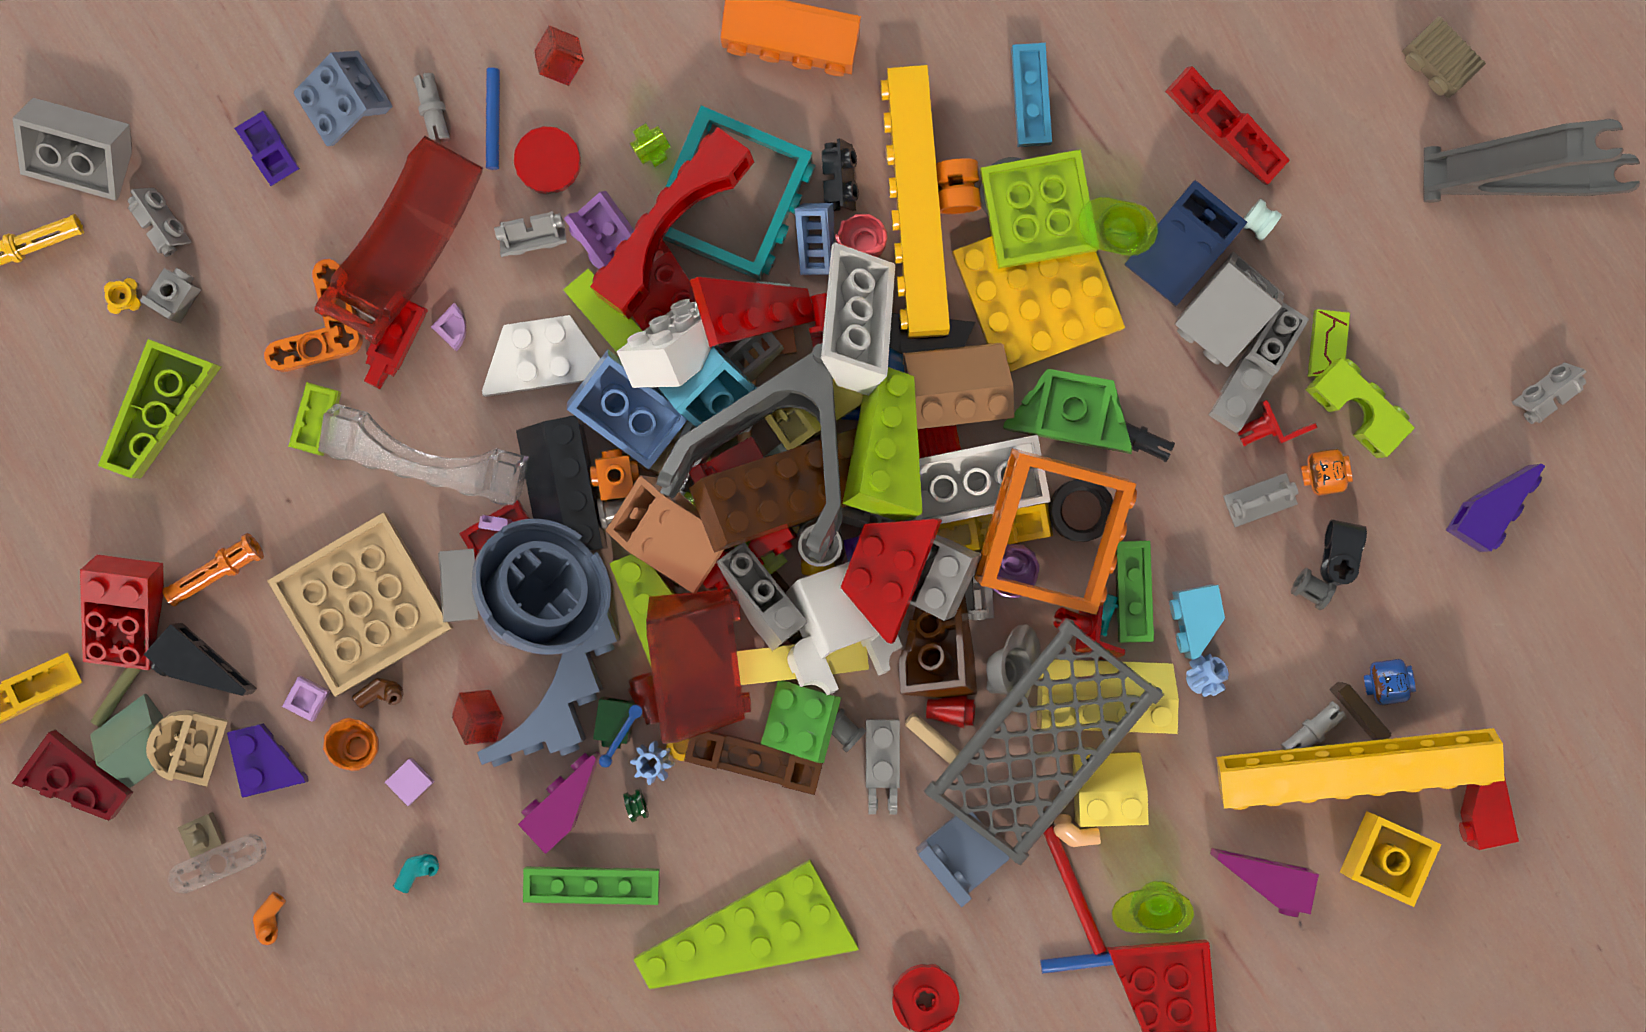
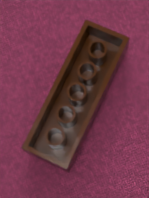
(768, 493)

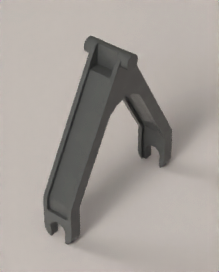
(1534, 163)
(800, 386)

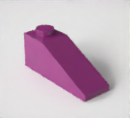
(1282, 884)

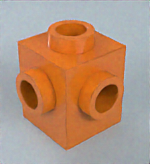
(614, 487)

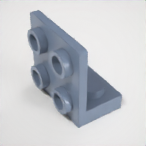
(340, 95)
(960, 858)

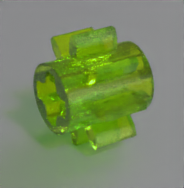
(650, 145)

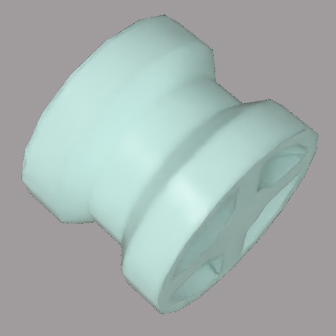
(1261, 219)

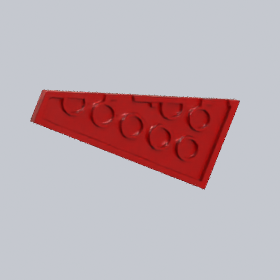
(1168, 985)

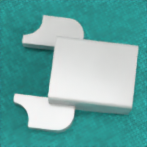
(831, 625)

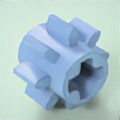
(1207, 675)
(646, 755)

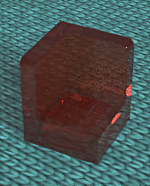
(558, 55)
(477, 717)

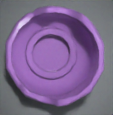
(1018, 565)

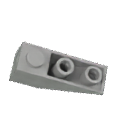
(760, 597)

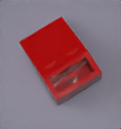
(120, 610)

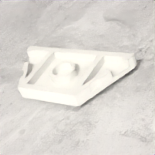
(539, 356)

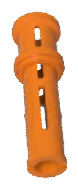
(226, 562)

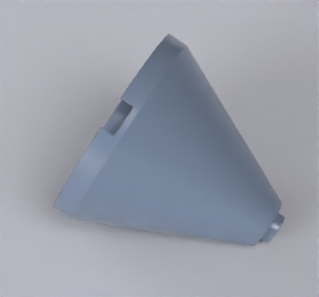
(540, 587)

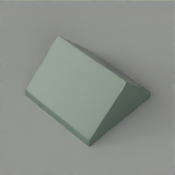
(123, 739)

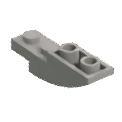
(1257, 367)

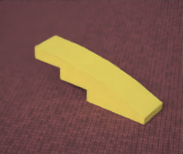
(766, 665)

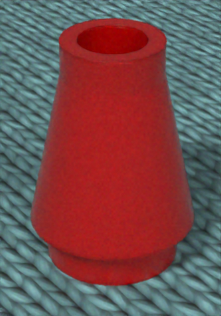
(953, 711)

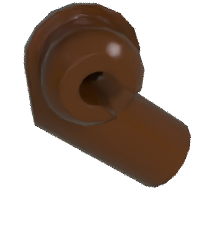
(379, 689)

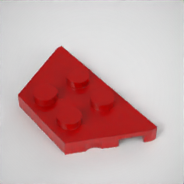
(887, 570)

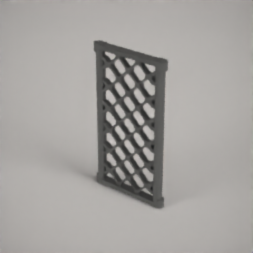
(1019, 852)

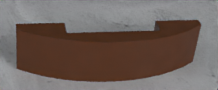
(753, 760)

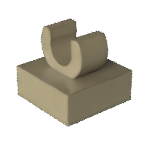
(201, 835)

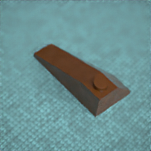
(938, 656)

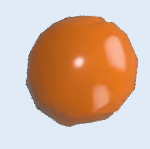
(351, 744)

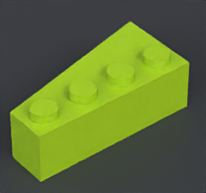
(154, 407)
(886, 452)
(638, 583)

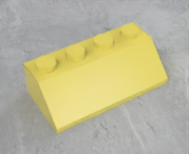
(1157, 719)

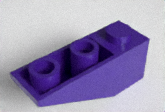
(1486, 515)

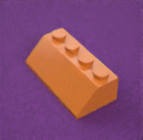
(792, 33)

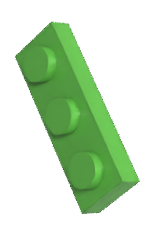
(1134, 592)

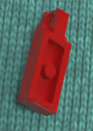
(394, 345)

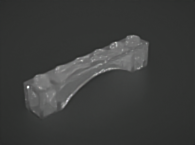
(358, 437)

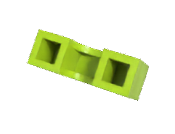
(1382, 425)

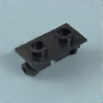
(840, 160)

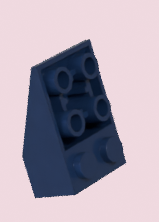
(1187, 243)

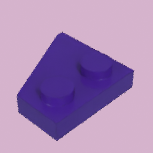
(261, 762)

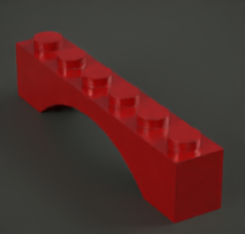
(713, 169)

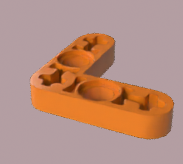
(328, 336)

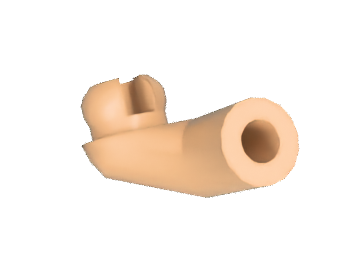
(1073, 835)

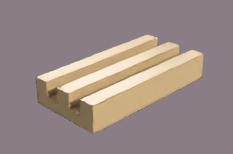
(931, 737)

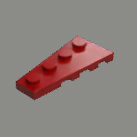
(748, 309)

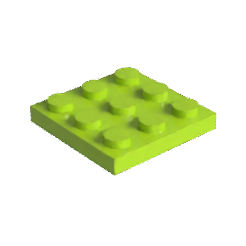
(1036, 208)

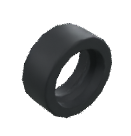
(1055, 510)

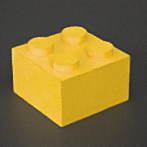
(1390, 858)

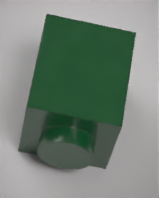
(610, 719)

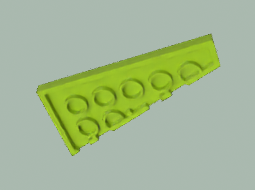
(766, 928)

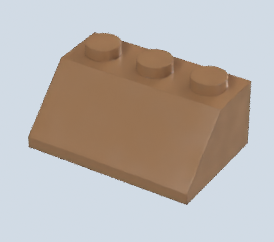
(961, 385)

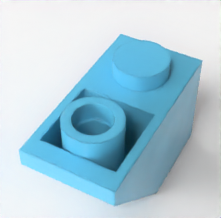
(1198, 616)

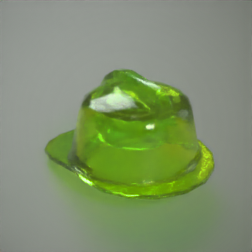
(1117, 226)
(1153, 909)

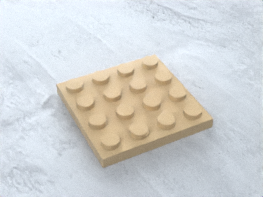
(360, 604)

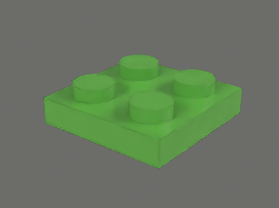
(801, 721)

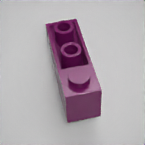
(558, 813)

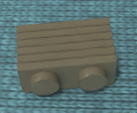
(1443, 58)

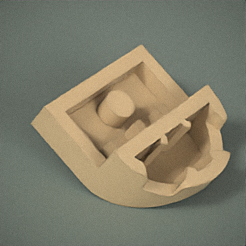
(185, 746)

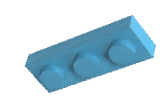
(1031, 94)

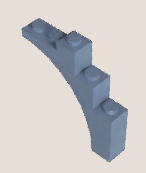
(556, 716)

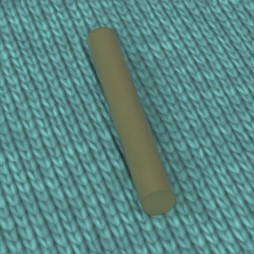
(115, 696)

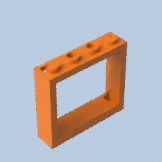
(1004, 516)

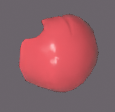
(863, 234)

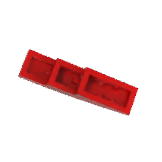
(1227, 125)

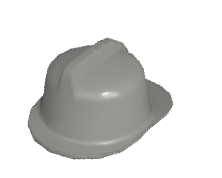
(1011, 662)

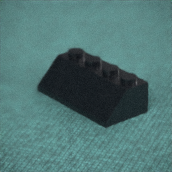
(561, 477)

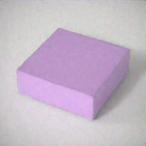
(306, 698)
(409, 781)

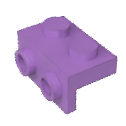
(599, 228)

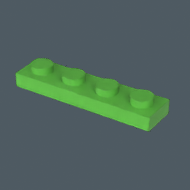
(591, 885)

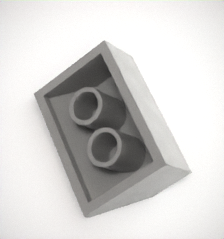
(72, 148)

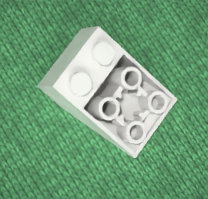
(668, 349)

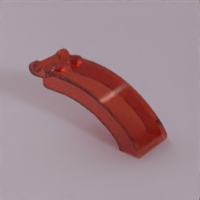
(402, 239)

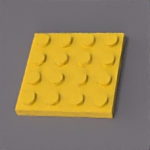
(1038, 305)

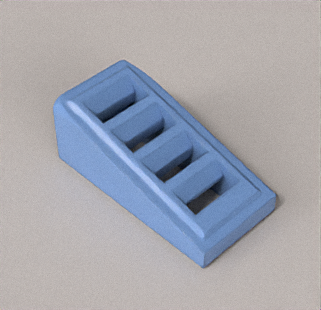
(803, 225)

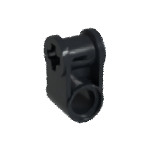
(1343, 547)

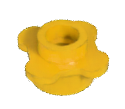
(112, 295)

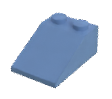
(631, 418)

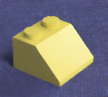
(1113, 793)

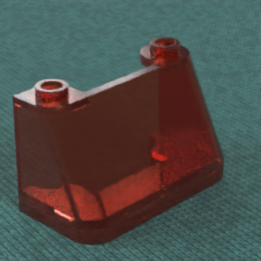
(695, 663)

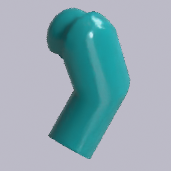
(416, 867)

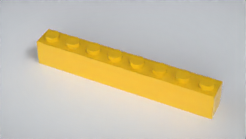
(917, 202)
(1361, 768)

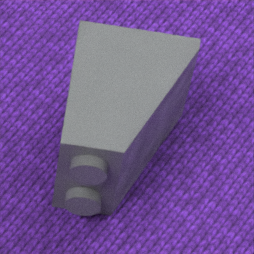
(1229, 310)

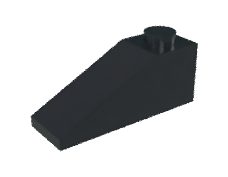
(188, 658)

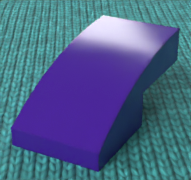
(267, 148)

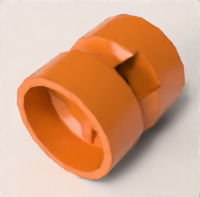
(958, 198)

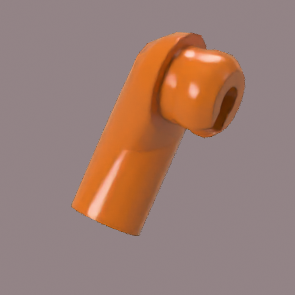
(265, 919)

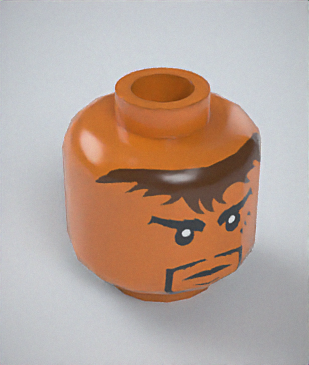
(1327, 472)

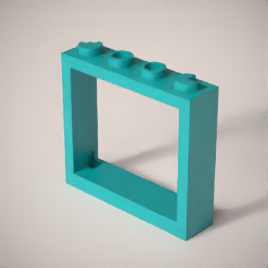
(790, 200)

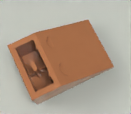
(664, 534)

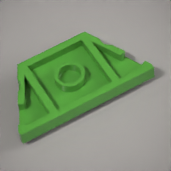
(1073, 411)

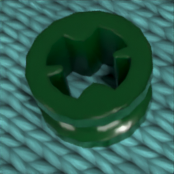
(636, 805)

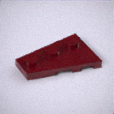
(71, 775)

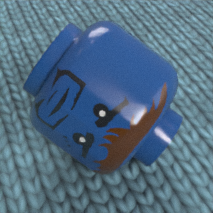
(1390, 682)

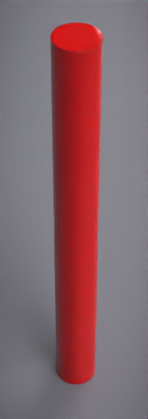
(1074, 891)

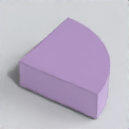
(451, 326)
(493, 523)

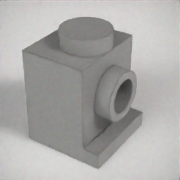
(176, 305)

